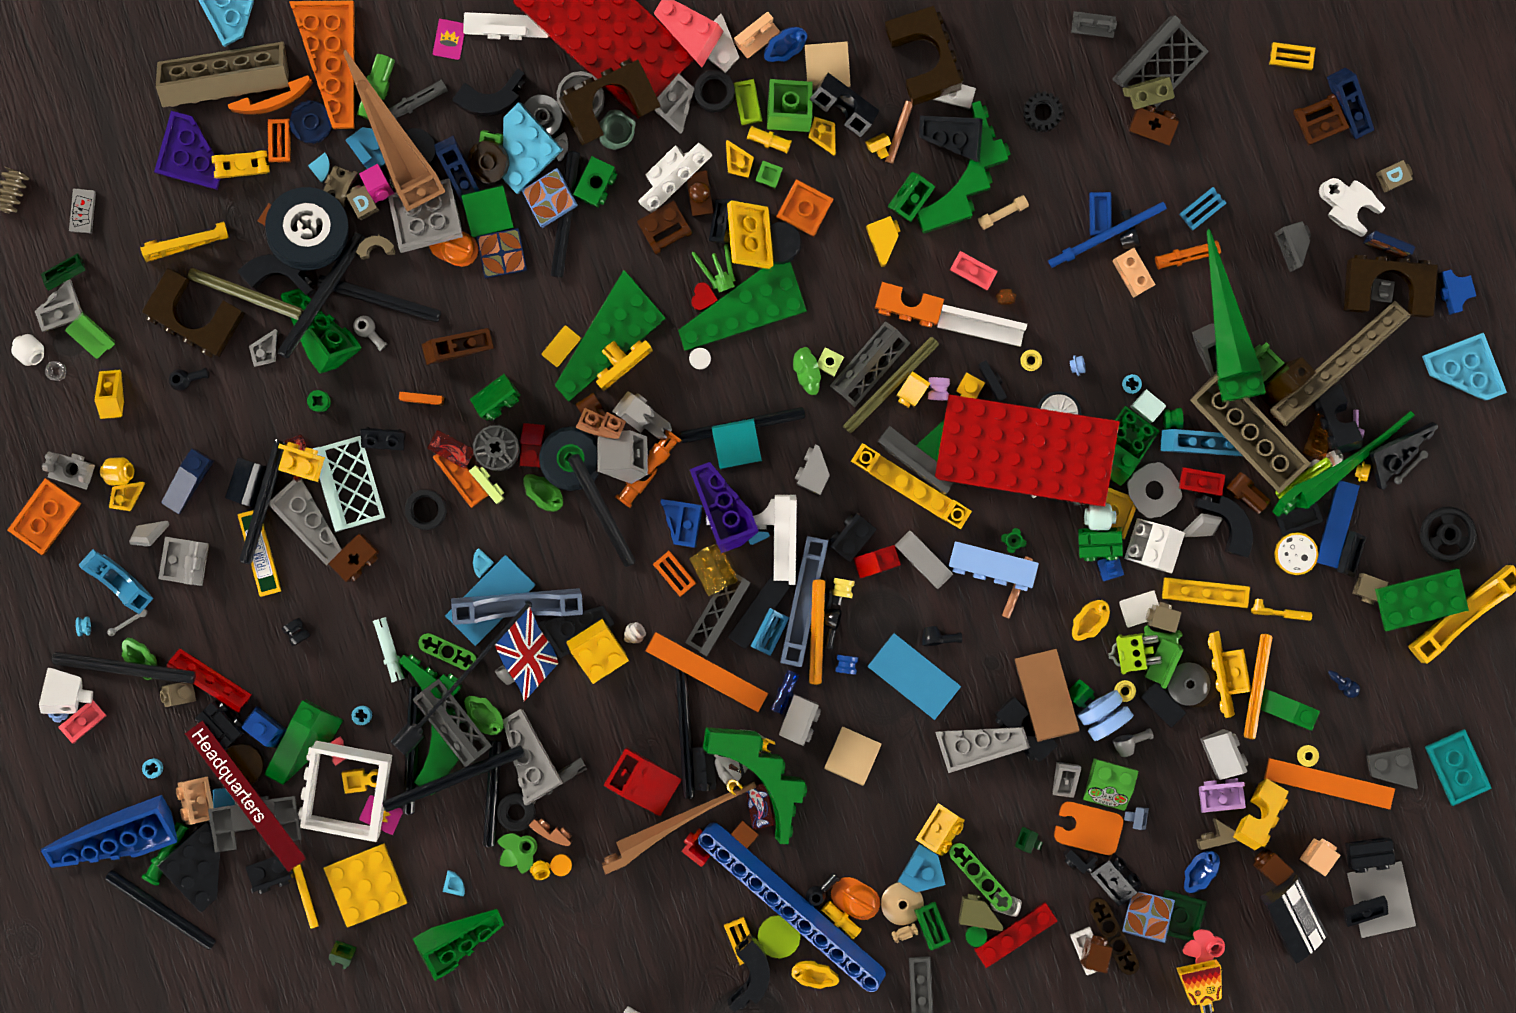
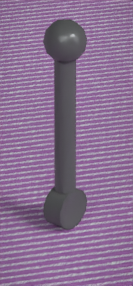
(1422, 455)

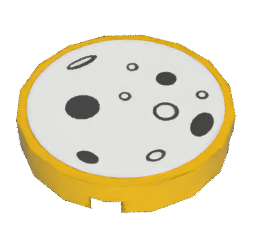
(1296, 553)

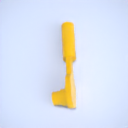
(1258, 608)

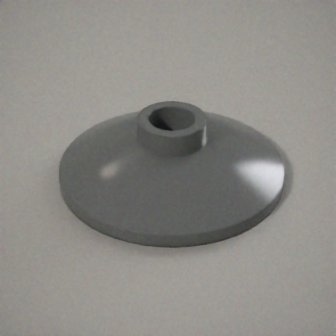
(543, 103)
(1178, 688)

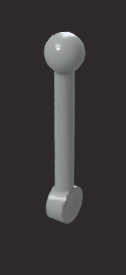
(112, 631)

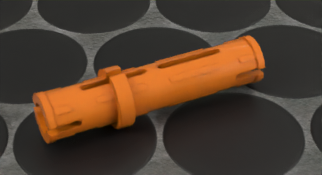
(1178, 257)

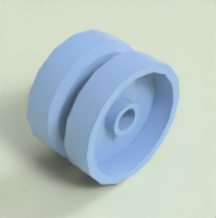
(1105, 717)

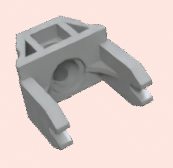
(641, 416)
(59, 469)

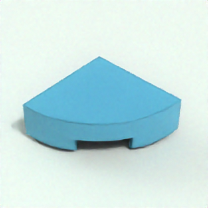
(321, 167)
(481, 563)
(454, 884)

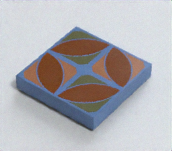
(549, 197)
(1149, 916)

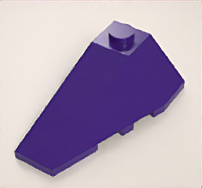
(727, 514)

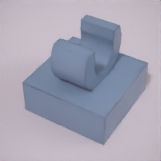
(1139, 817)

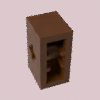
(1162, 133)
(342, 561)
(1272, 867)
(1096, 954)

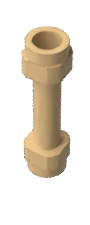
(987, 220)

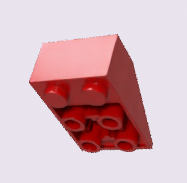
(642, 781)

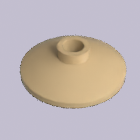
(890, 904)

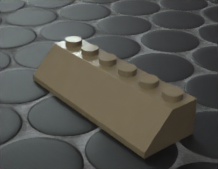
(222, 74)
(1252, 435)

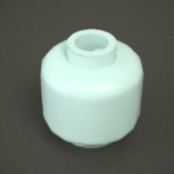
(1099, 517)

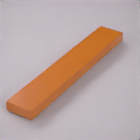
(706, 672)
(1329, 783)

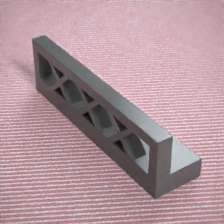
(867, 361)
(912, 458)
(721, 622)
(448, 725)

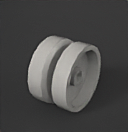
(575, 79)

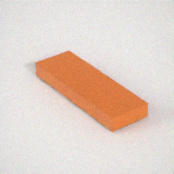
(462, 480)

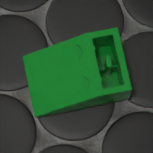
(495, 398)
(1132, 442)

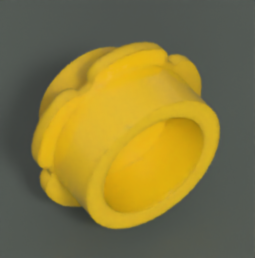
(1363, 471)
(540, 870)

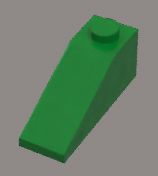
(1289, 709)

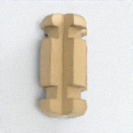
(905, 933)

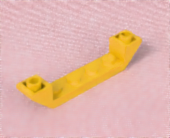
(910, 486)

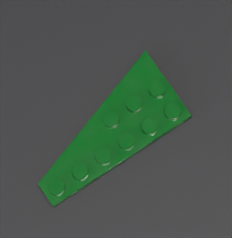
(758, 301)
(623, 318)

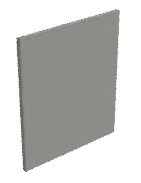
(1394, 887)

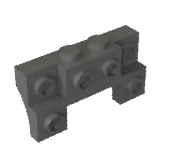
(231, 819)

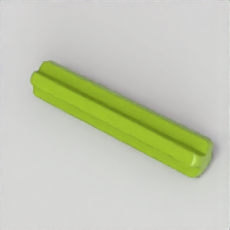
(1316, 469)

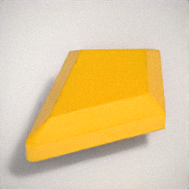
(823, 134)
(738, 160)
(125, 496)

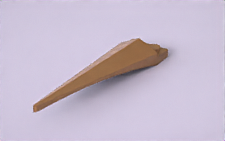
(408, 169)
(637, 843)

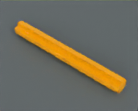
(817, 631)
(1257, 686)

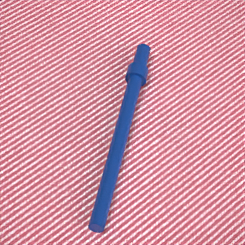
(1070, 253)

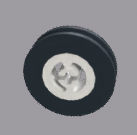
(299, 247)

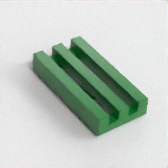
(919, 913)

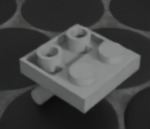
(183, 561)

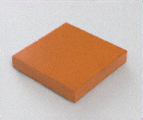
(805, 208)

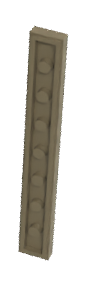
(1341, 363)

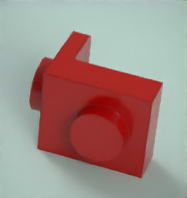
(694, 850)

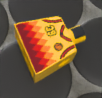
(1202, 983)

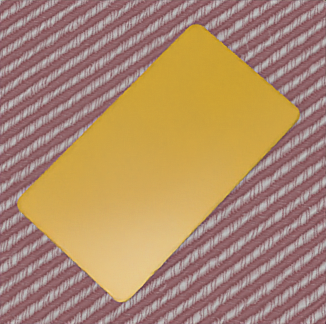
(561, 346)

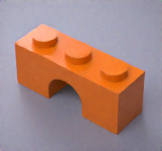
(890, 302)

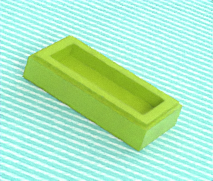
(747, 102)

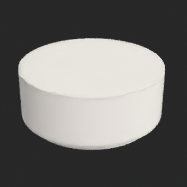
(700, 358)

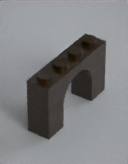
(926, 26)
(579, 102)
(1418, 276)
(163, 309)

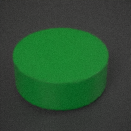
(976, 936)

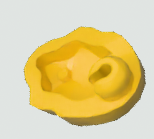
(1090, 620)
(814, 974)

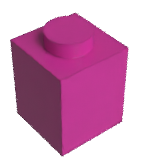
(376, 183)

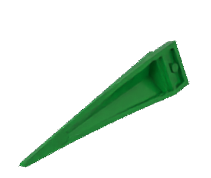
(1236, 360)
(1308, 492)

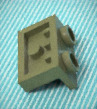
(1149, 92)

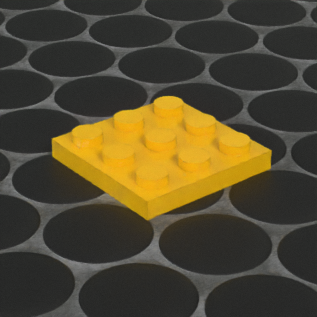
(365, 885)

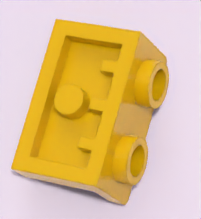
(301, 463)
(940, 830)

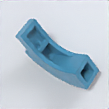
(117, 579)

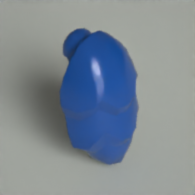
(785, 44)
(1201, 871)

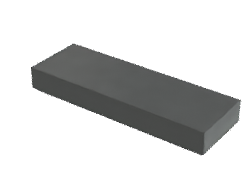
(920, 984)

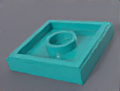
(736, 443)

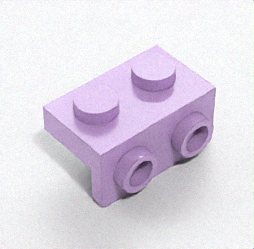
(1222, 796)

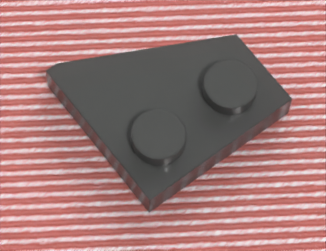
(1394, 767)

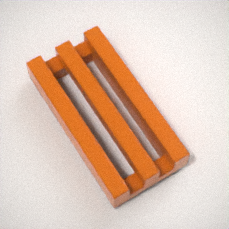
(271, 159)
(421, 398)
(663, 559)

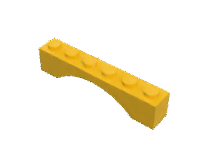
(1444, 631)

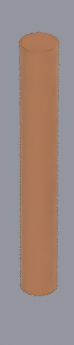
(899, 132)
(1012, 598)

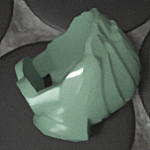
(616, 130)

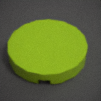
(778, 937)

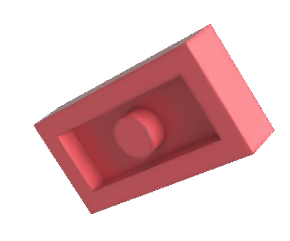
(973, 270)
(82, 721)

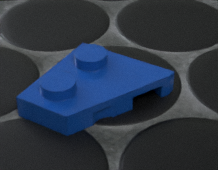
(683, 521)

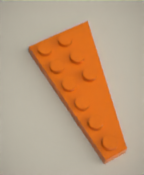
(326, 33)

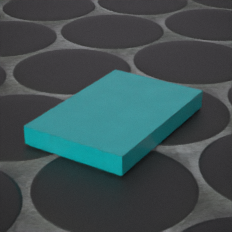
(1458, 767)

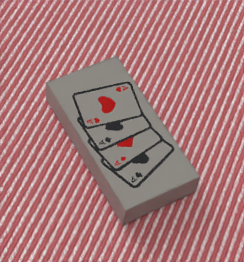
(82, 211)

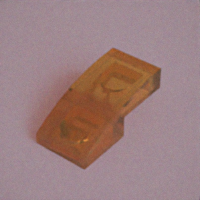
(1317, 443)

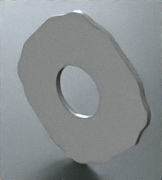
(1137, 490)

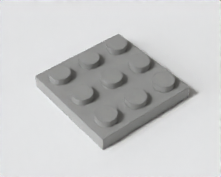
(428, 223)

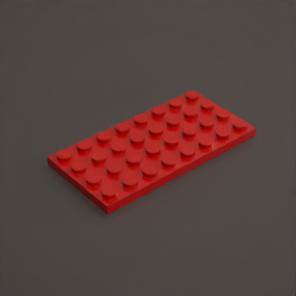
(607, 33)
(1027, 450)

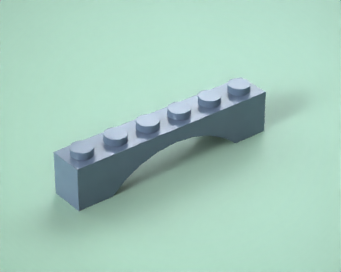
(483, 608)
(800, 615)

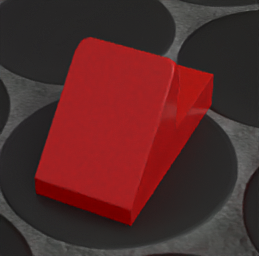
(531, 444)
(877, 561)

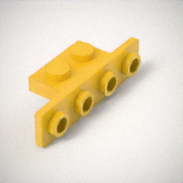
(1231, 673)

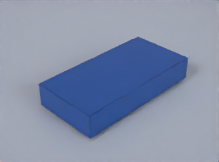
(1100, 212)

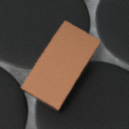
(596, 424)
(558, 835)

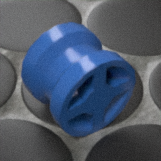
(846, 664)

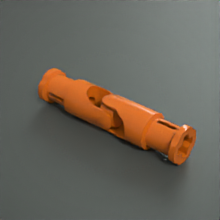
(657, 455)

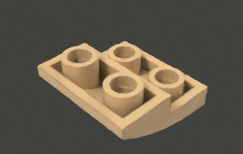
(825, 59)
(852, 756)

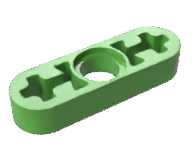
(435, 639)

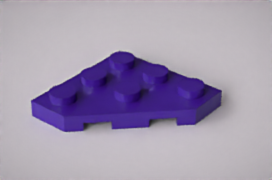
(186, 153)

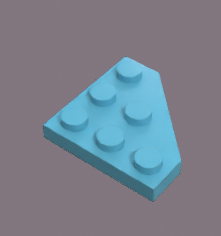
(228, 18)
(527, 146)
(1467, 367)

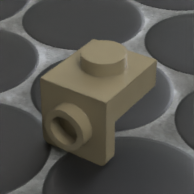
(177, 694)

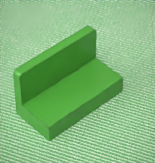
(90, 335)
(1170, 654)

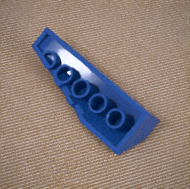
(122, 833)

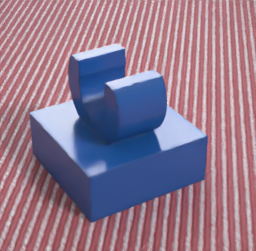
(1109, 568)

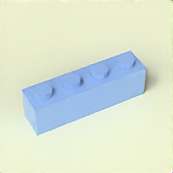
(994, 565)

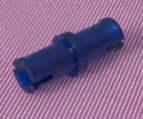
(785, 692)

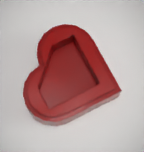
(703, 296)

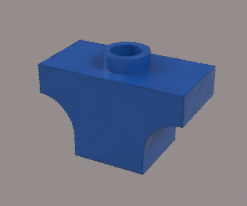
(1455, 290)

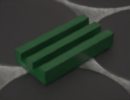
(63, 272)

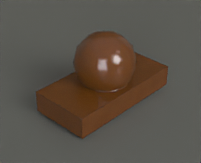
(700, 194)

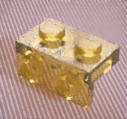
(713, 569)

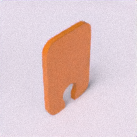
(1094, 829)

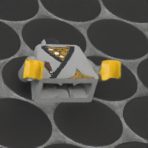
(730, 769)

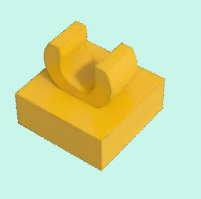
(879, 145)

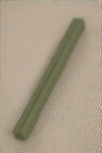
(245, 293)
(891, 384)

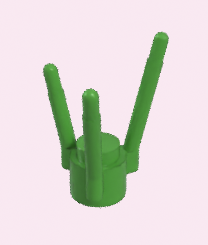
(723, 280)

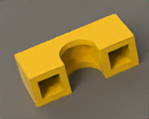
(1270, 800)

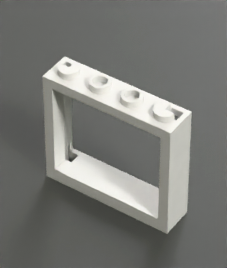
(340, 827)

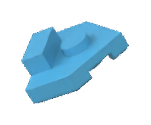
(366, 147)
(922, 871)

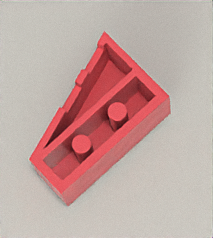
(689, 28)

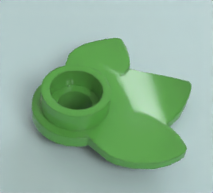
(515, 853)

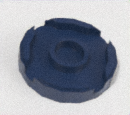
(310, 122)

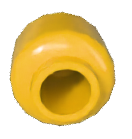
(117, 471)

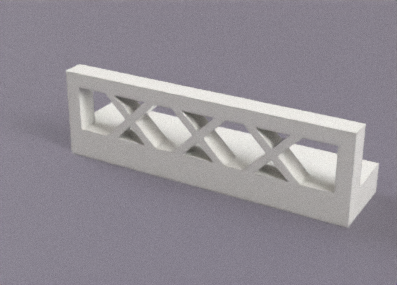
(981, 325)
(785, 538)

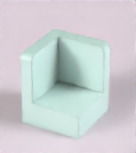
(1148, 406)

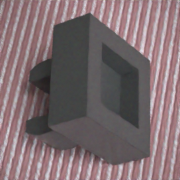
(1382, 290)

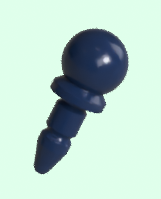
(1350, 688)

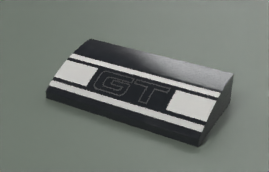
(1294, 918)

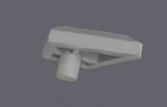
(264, 349)
(1203, 526)
(147, 534)

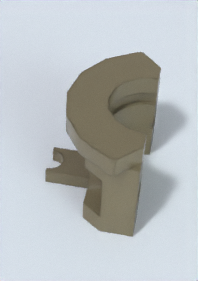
(340, 184)
(372, 242)

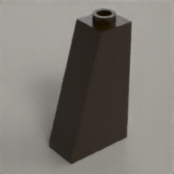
(1287, 380)

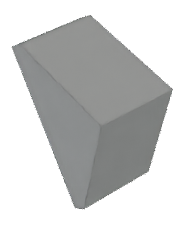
(1066, 779)

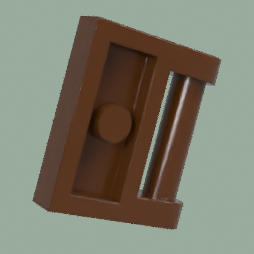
(1323, 126)
(660, 221)

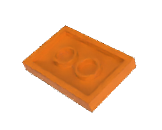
(44, 516)

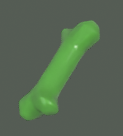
(1174, 637)

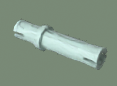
(388, 650)

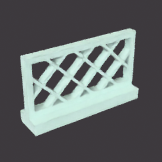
(331, 493)

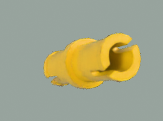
(769, 139)
(841, 919)

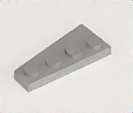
(302, 515)
(977, 746)
(535, 768)

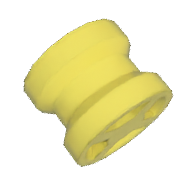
(843, 588)

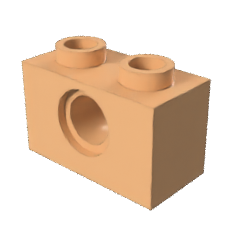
(1133, 272)
(1320, 856)

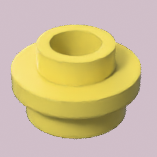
(1031, 353)
(1131, 690)
(1301, 755)

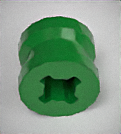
(322, 404)
(1173, 418)

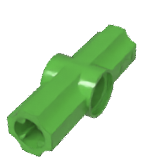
(379, 79)

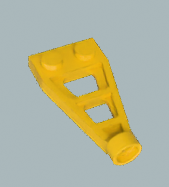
(154, 250)

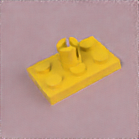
(750, 234)
(621, 362)

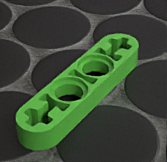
(980, 877)

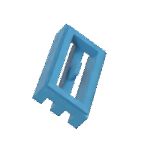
(1216, 196)
(767, 630)

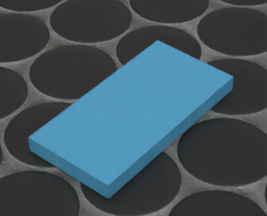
(501, 579)
(914, 676)

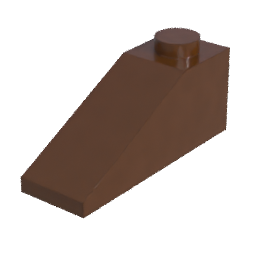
(457, 346)

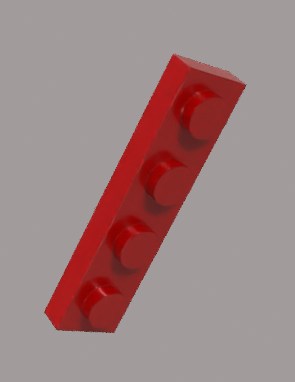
(211, 681)
(1016, 935)

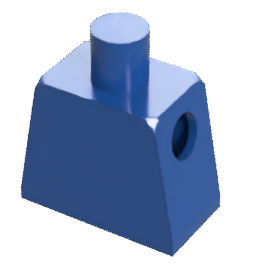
(264, 728)

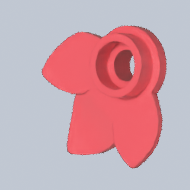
(1203, 946)

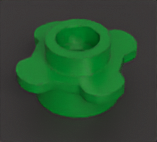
(1007, 539)

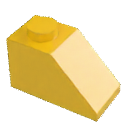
(883, 237)
(912, 390)
(109, 394)

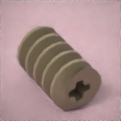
(11, 189)

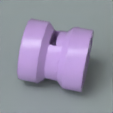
(938, 388)

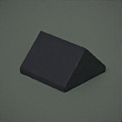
(246, 482)

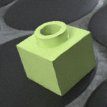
(827, 353)

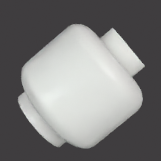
(27, 350)

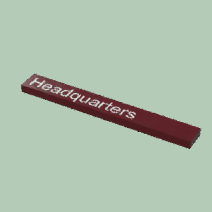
(245, 796)

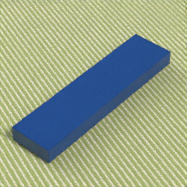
(1337, 524)

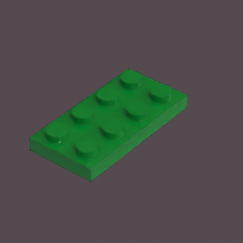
(1421, 599)

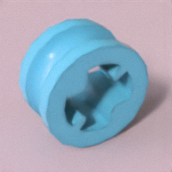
(1128, 389)
(83, 626)
(366, 710)
(145, 770)

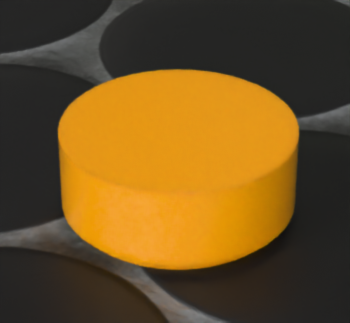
(561, 865)

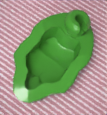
(807, 370)
(543, 493)
(137, 653)
(484, 715)

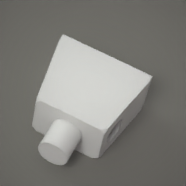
(62, 693)

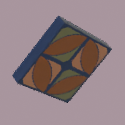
(1389, 244)
(501, 253)

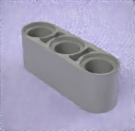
(923, 559)

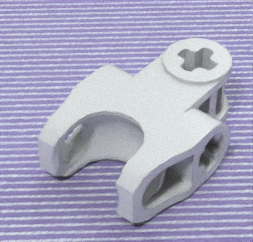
(1347, 202)

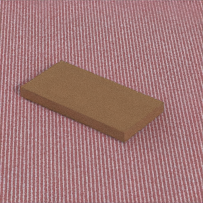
(1046, 695)

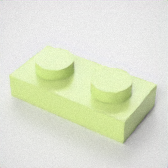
(493, 491)

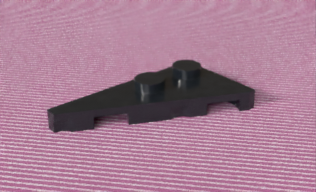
(1395, 454)

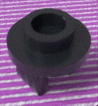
(831, 599)

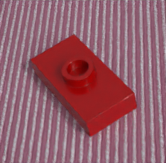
(1202, 481)

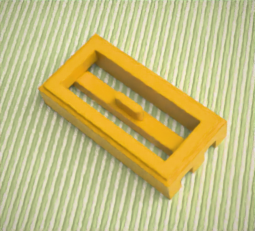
(1274, 54)
(735, 923)

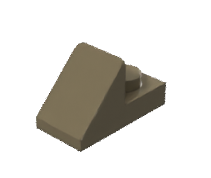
(1223, 836)

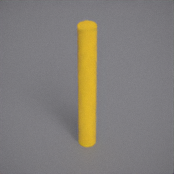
(305, 897)

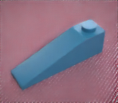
(1196, 442)

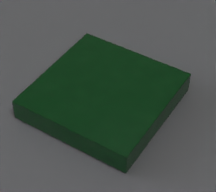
(1185, 916)

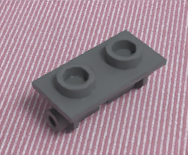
(1093, 24)

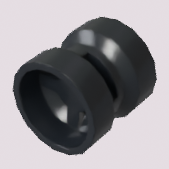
(293, 627)

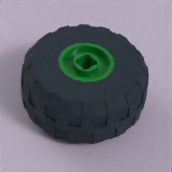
(557, 450)

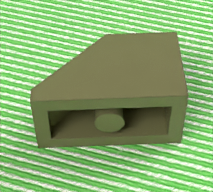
(977, 913)

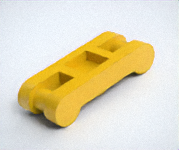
(240, 164)

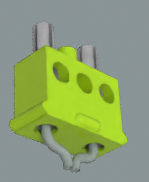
(1127, 655)

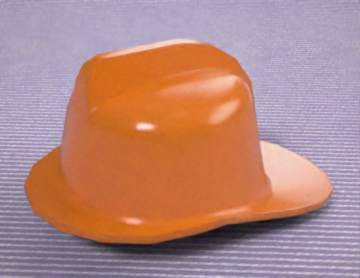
(458, 251)
(855, 898)

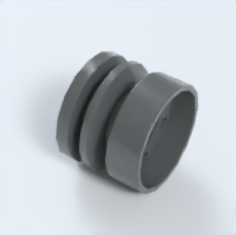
(509, 446)

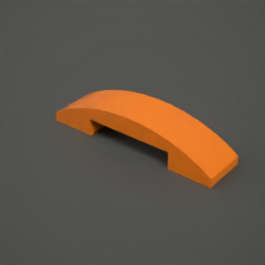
(297, 87)

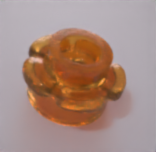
(1006, 297)

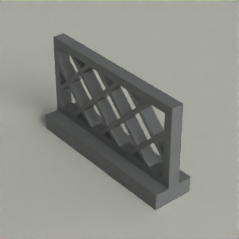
(1152, 47)

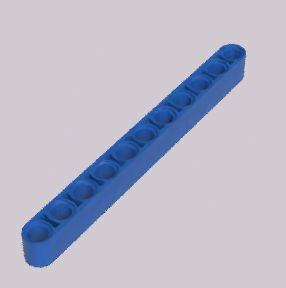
(792, 907)

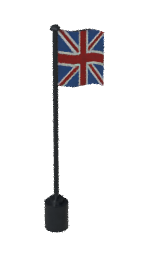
(523, 654)

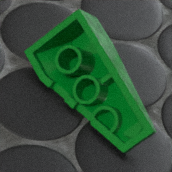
(324, 340)
(307, 726)
(448, 943)

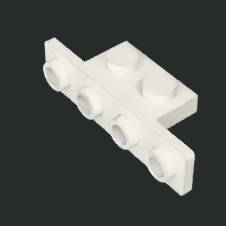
(501, 25)
(672, 173)

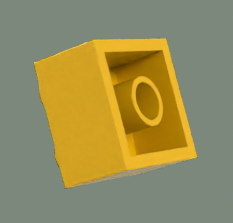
(597, 651)

